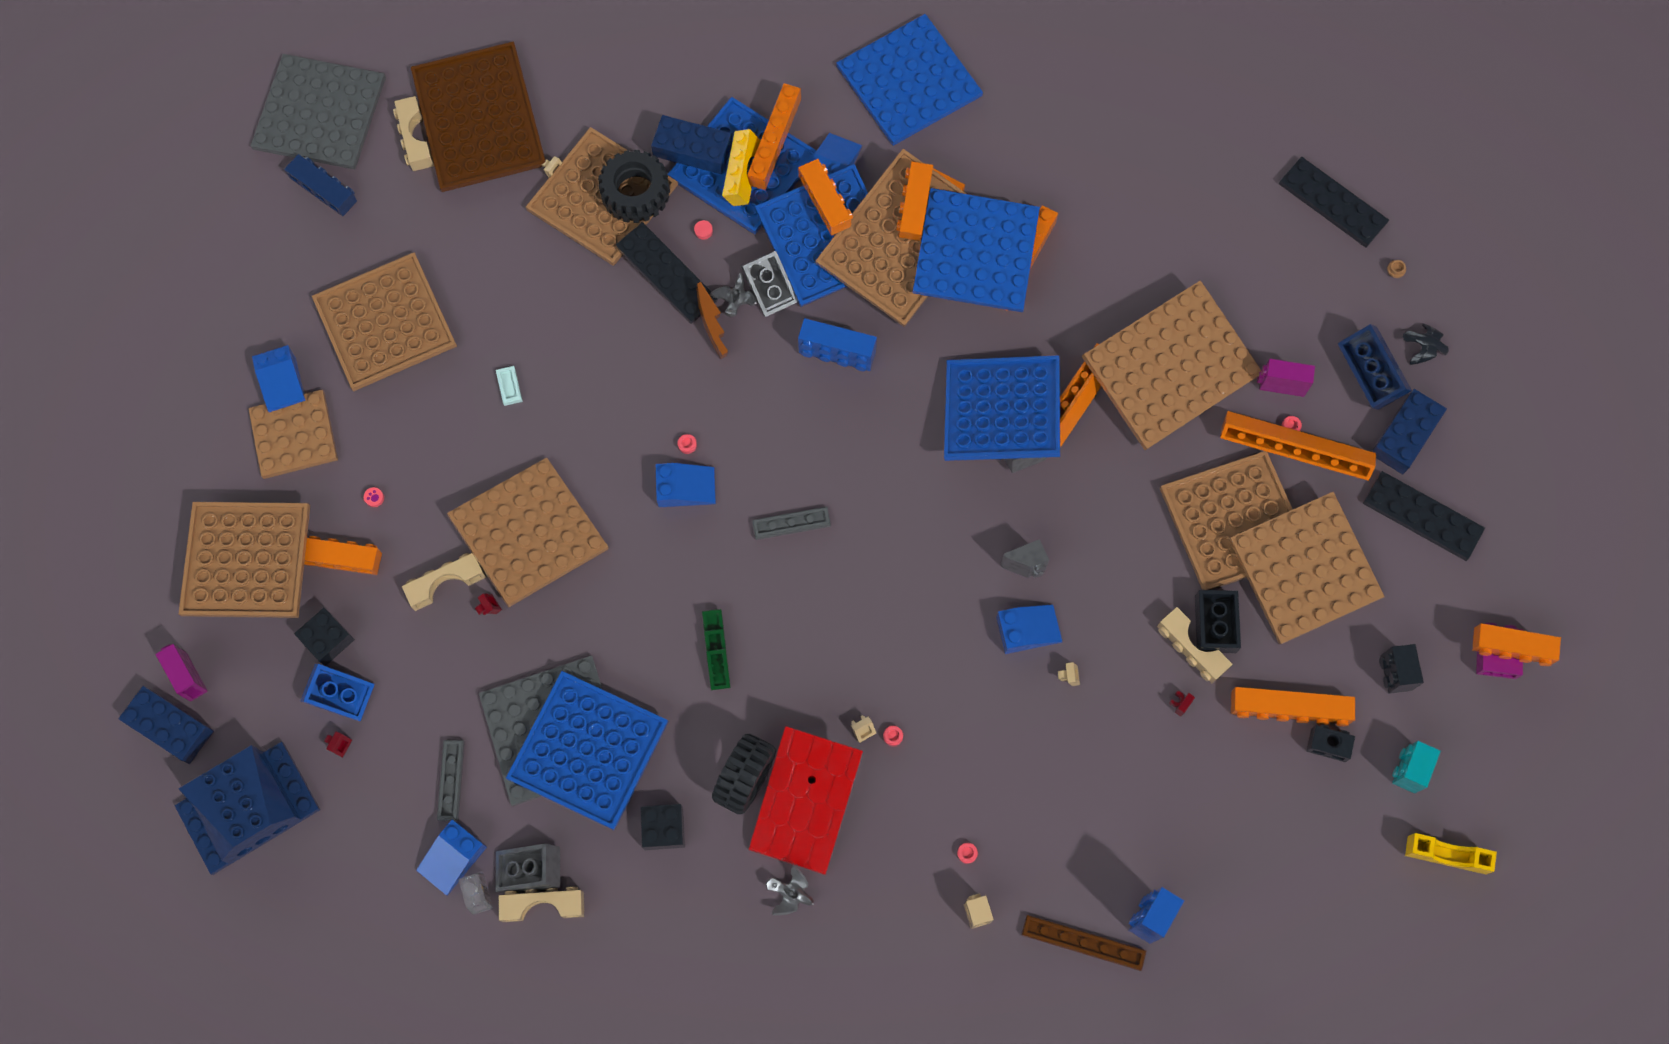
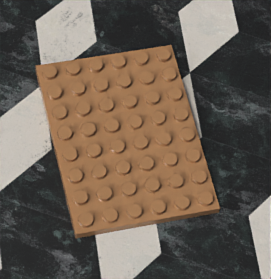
(871, 253)
(1172, 365)

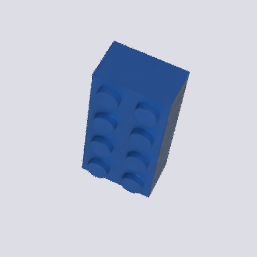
(837, 345)
(1155, 915)

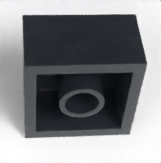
(324, 636)
(1401, 668)
(662, 827)

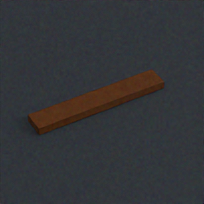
(1083, 943)

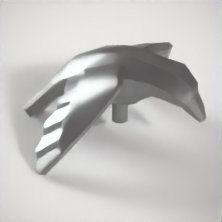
(735, 296)
(792, 892)

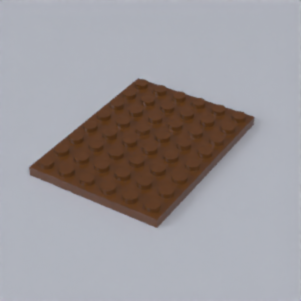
(478, 116)

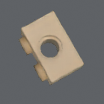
(978, 911)

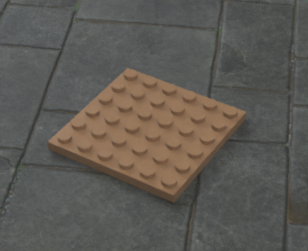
(573, 199)
(384, 321)
(1220, 505)
(527, 532)
(244, 559)
(1306, 568)

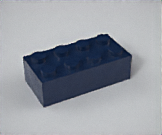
(691, 144)
(1374, 367)
(1408, 431)
(166, 725)

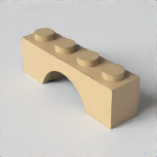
(409, 116)
(421, 590)
(1209, 664)
(515, 906)

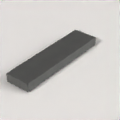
(791, 523)
(450, 780)

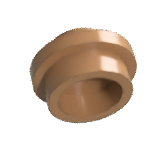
(1396, 268)

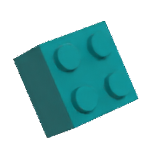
(1415, 766)

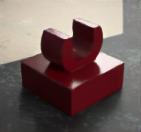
(488, 605)
(1183, 704)
(338, 743)

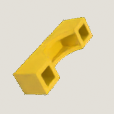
(736, 185)
(1435, 851)

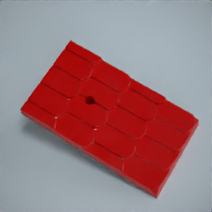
(802, 818)

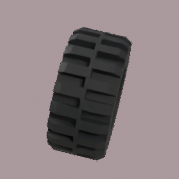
(634, 165)
(744, 773)

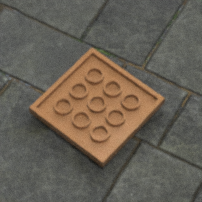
(293, 436)

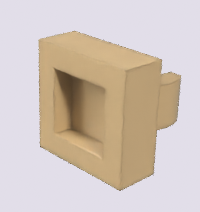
(551, 166)
(1070, 674)
(863, 728)

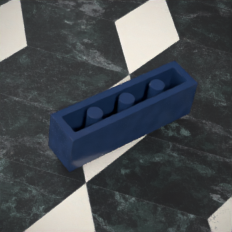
(320, 184)

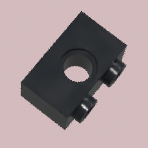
(1318, 743)

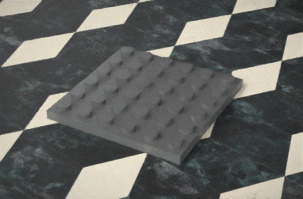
(318, 111)
(514, 709)

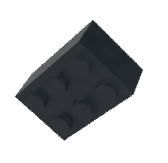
(1217, 621)

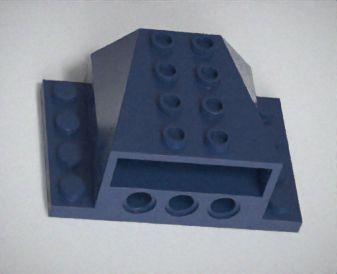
(244, 804)

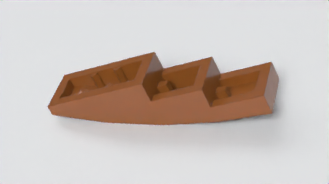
(709, 315)

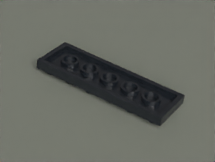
(1333, 202)
(663, 270)
(1424, 516)

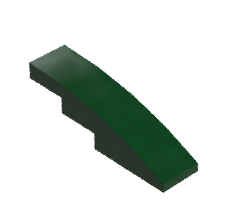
(716, 649)

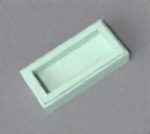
(509, 385)

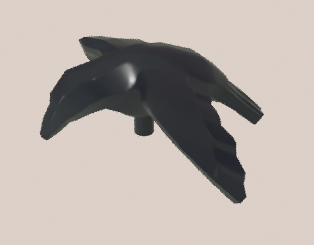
(1430, 344)

